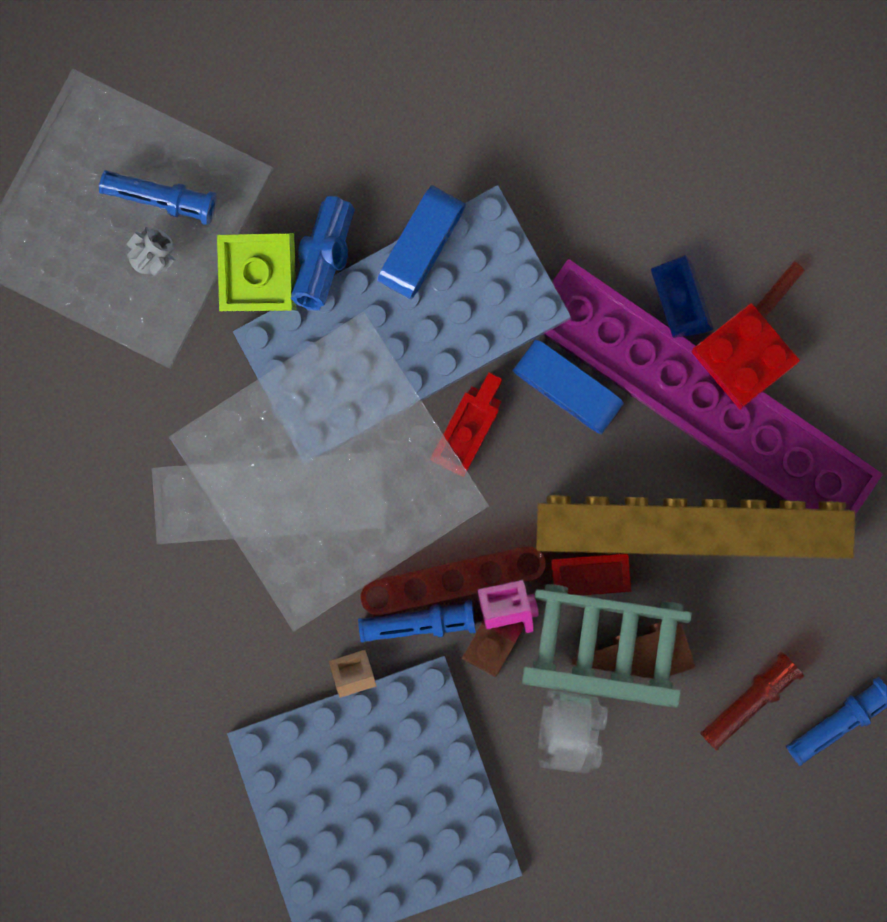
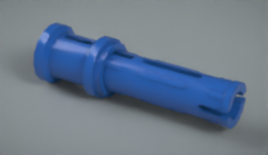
(174, 199)
(436, 621)
(856, 712)

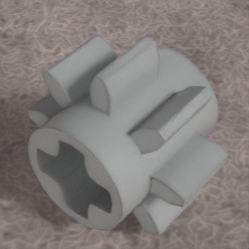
(150, 251)

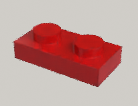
(593, 574)

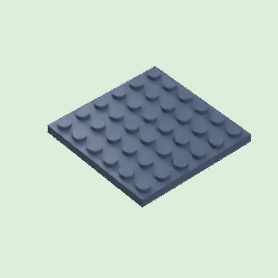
(375, 801)

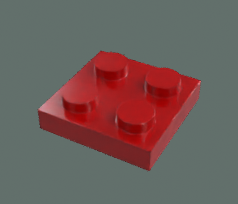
(745, 356)

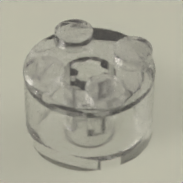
(571, 732)

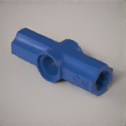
(322, 253)

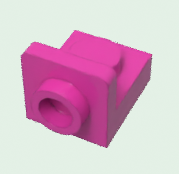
(508, 605)

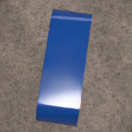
(421, 242)
(568, 386)

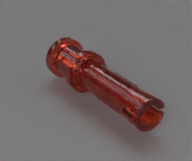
(765, 689)

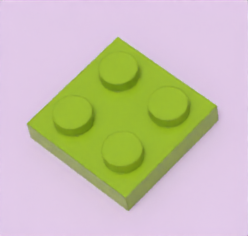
(256, 272)

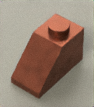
(492, 646)

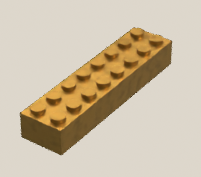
(696, 529)

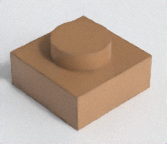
(352, 673)

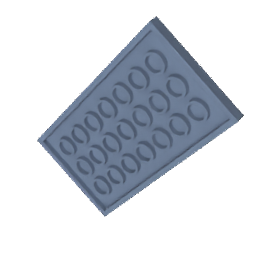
(471, 309)

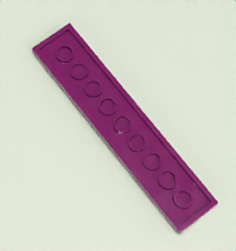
(666, 377)

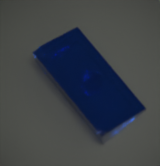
(682, 297)

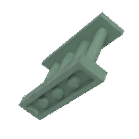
(582, 676)

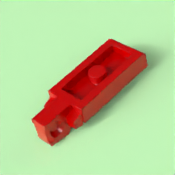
(473, 420)

